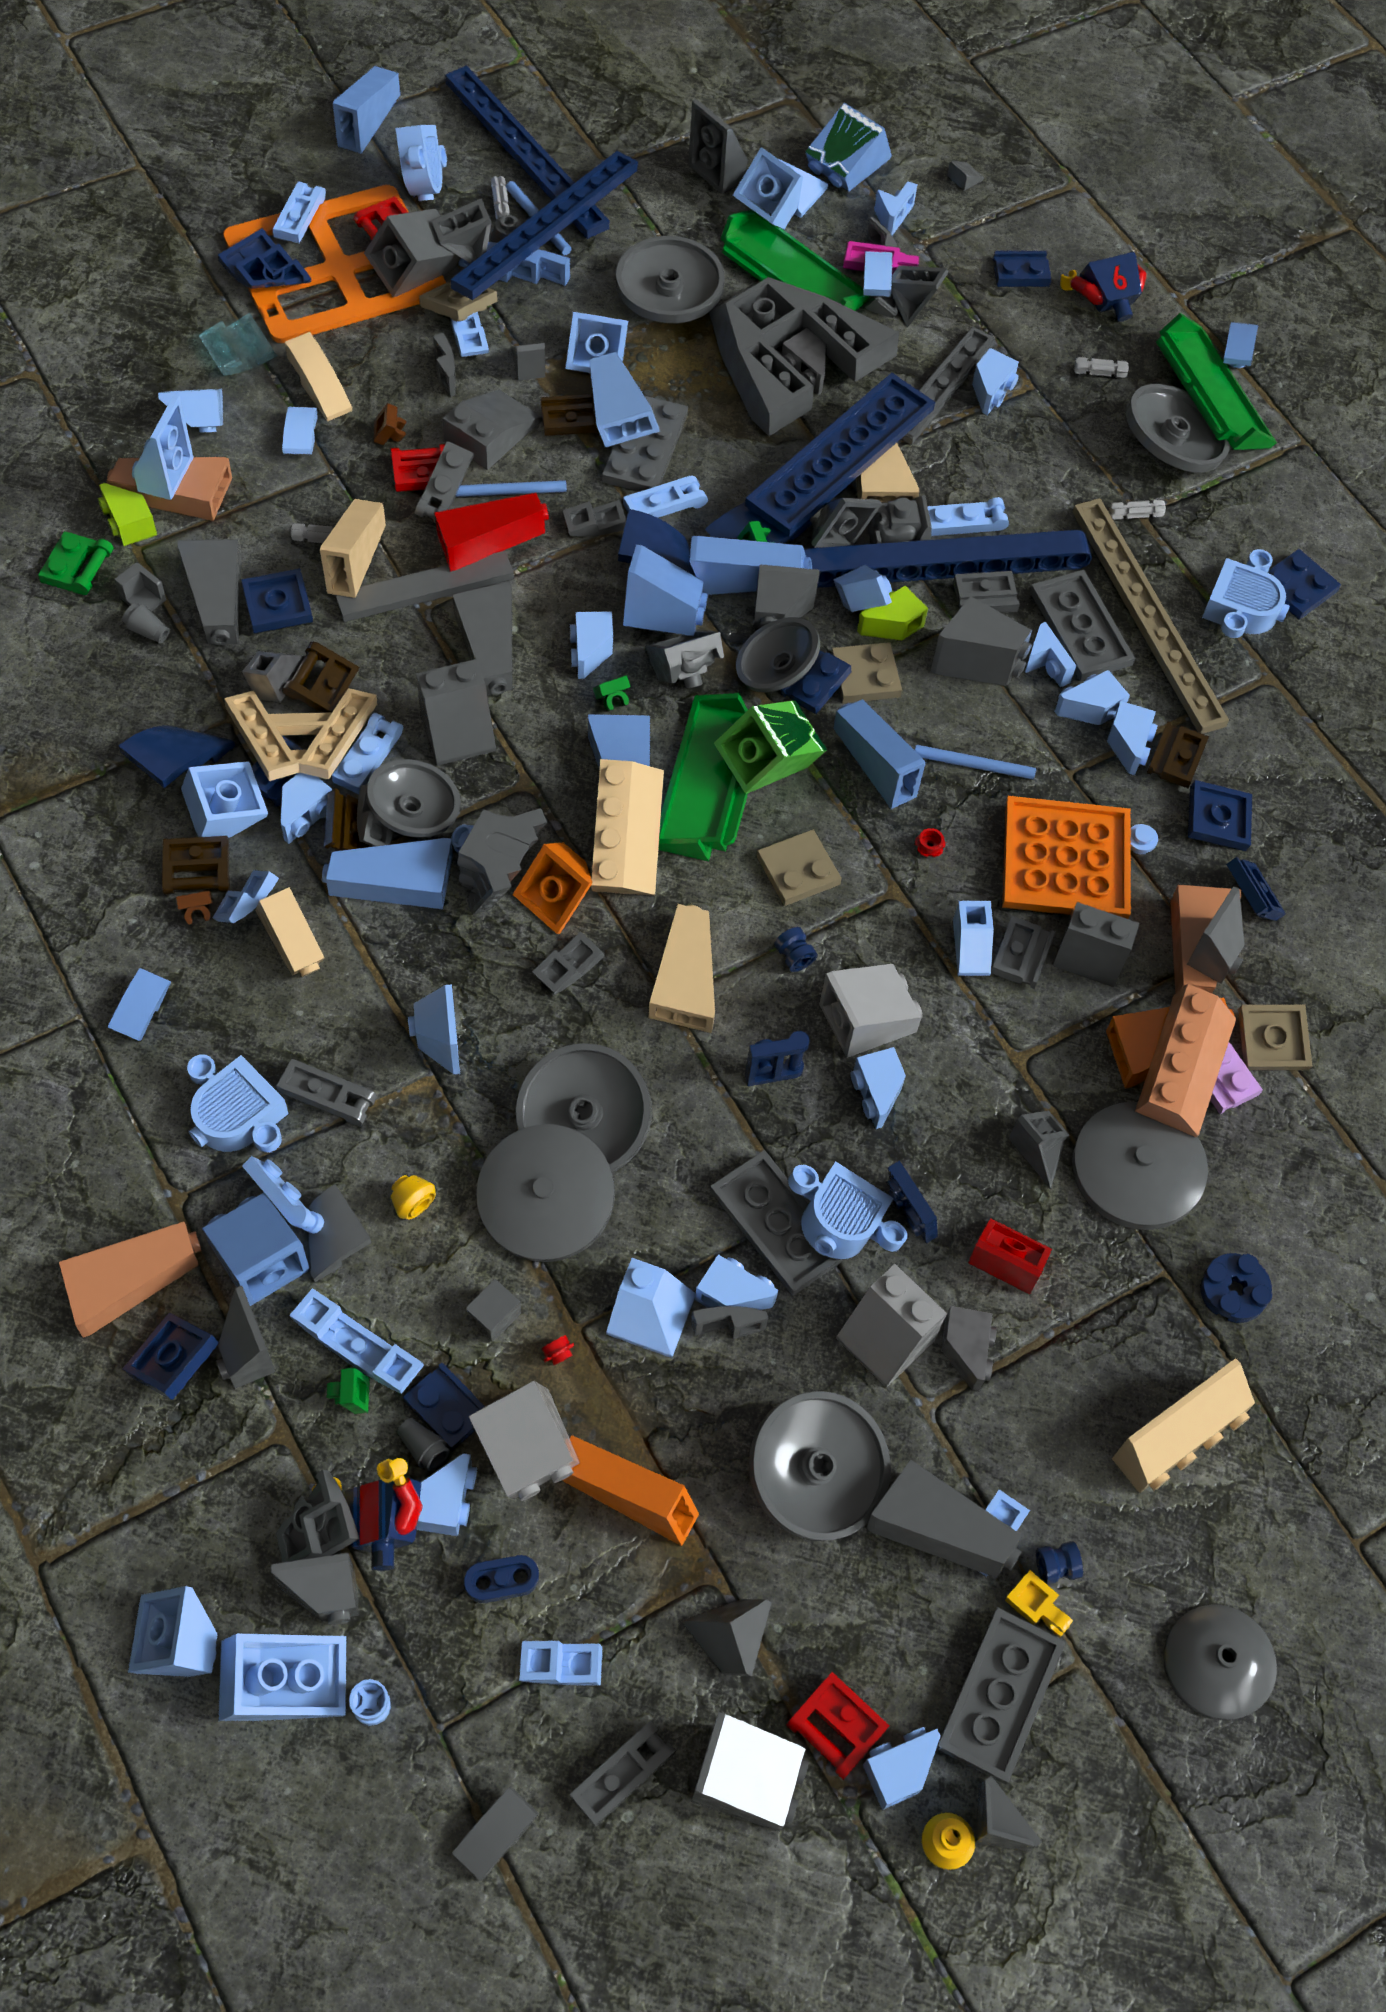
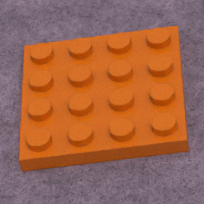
(1066, 856)

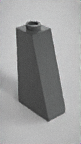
(215, 585)
(486, 629)
(944, 1523)

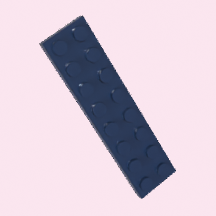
(839, 454)

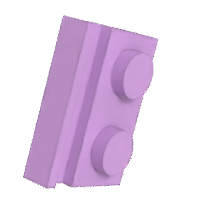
(1234, 1083)

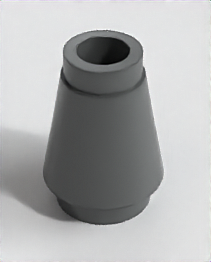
(145, 623)
(423, 1444)

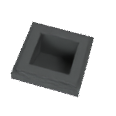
(963, 174)
(878, 234)
(882, 305)

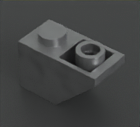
(807, 356)
(269, 673)
(967, 1342)

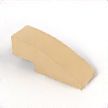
(317, 376)

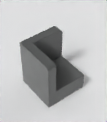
(140, 587)
(495, 1309)

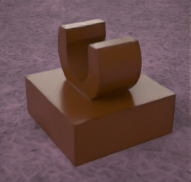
(388, 425)
(195, 902)

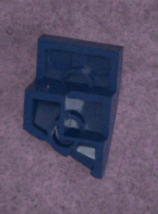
(261, 263)
(736, 519)
(657, 537)
(171, 750)

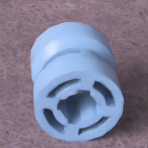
(365, 1697)

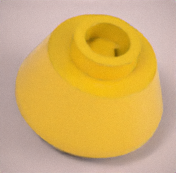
(412, 1196)
(941, 1829)

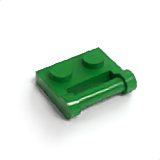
(69, 558)

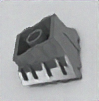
(493, 855)

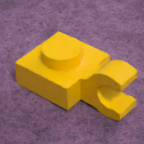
(1035, 1600)

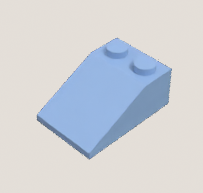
(165, 454)
(282, 1677)

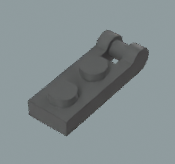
(445, 480)
(326, 1091)
(621, 1774)

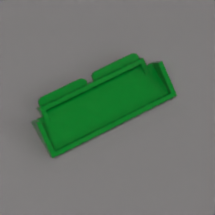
(773, 253)
(1212, 385)
(703, 794)

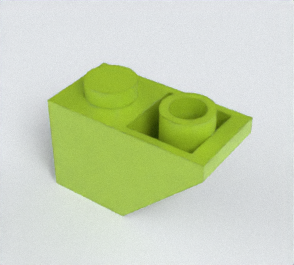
(128, 514)
(896, 619)

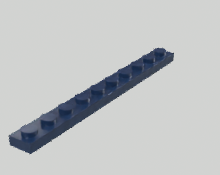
(520, 144)
(543, 225)

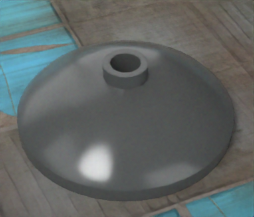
(778, 654)
(413, 798)
(1201, 1674)

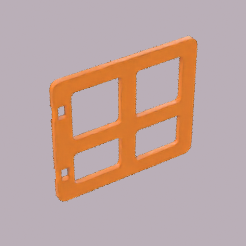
(336, 268)

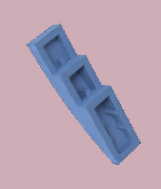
(536, 266)

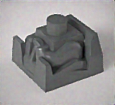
(901, 521)
(685, 656)

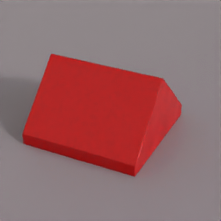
(1010, 1256)

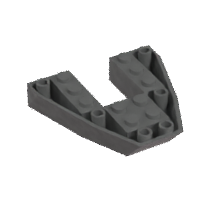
(769, 314)

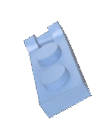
(298, 212)
(667, 497)
(968, 517)
(367, 753)
(283, 1195)

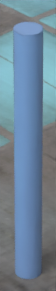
(531, 210)
(512, 488)
(976, 762)

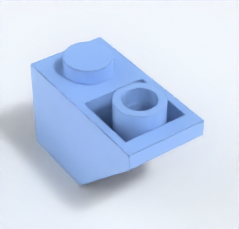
(992, 379)
(863, 589)
(593, 641)
(1093, 700)
(1129, 735)
(302, 804)
(973, 937)
(880, 1082)
(730, 1285)
(445, 1496)
(901, 1770)

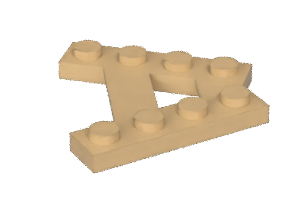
(333, 730)

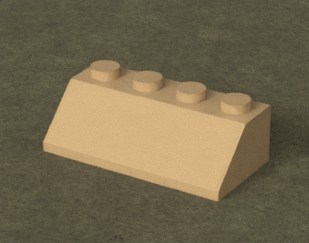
(627, 828)
(1185, 1428)

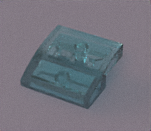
(237, 346)

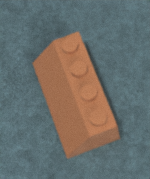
(1187, 1060)

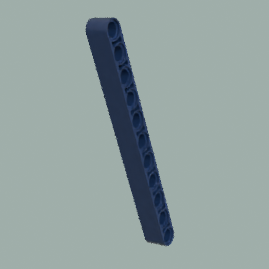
(955, 556)

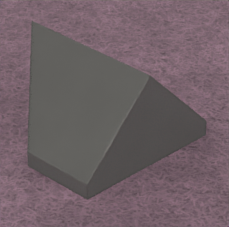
(465, 230)
(914, 287)
(1040, 1142)
(731, 1634)
(1000, 1821)

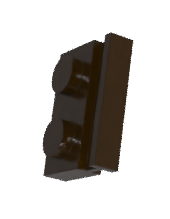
(568, 414)
(1178, 754)
(341, 822)

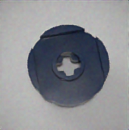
(1247, 1272)

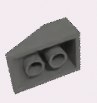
(715, 150)
(489, 426)

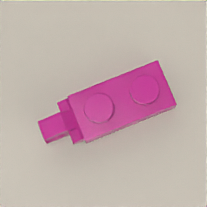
(855, 256)

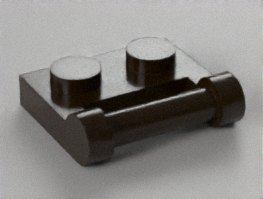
(329, 685)
(195, 855)

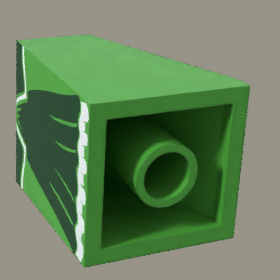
(769, 744)

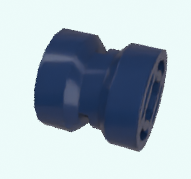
(795, 948)
(1059, 1562)

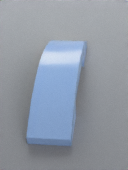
(355, 1343)

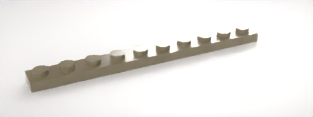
(1150, 617)

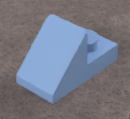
(893, 209)
(1050, 653)

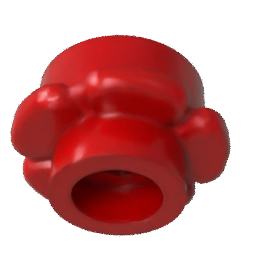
(933, 837)
(558, 1350)

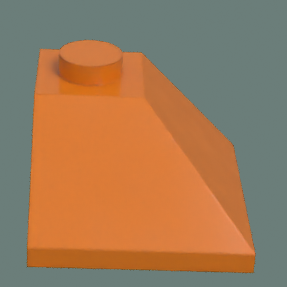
(554, 885)

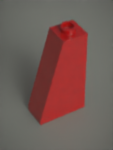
(489, 528)

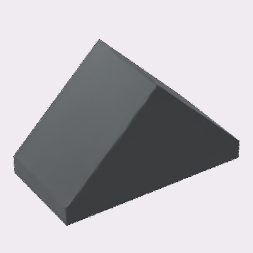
(529, 360)

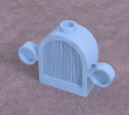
(421, 160)
(1247, 597)
(234, 1106)
(844, 1212)

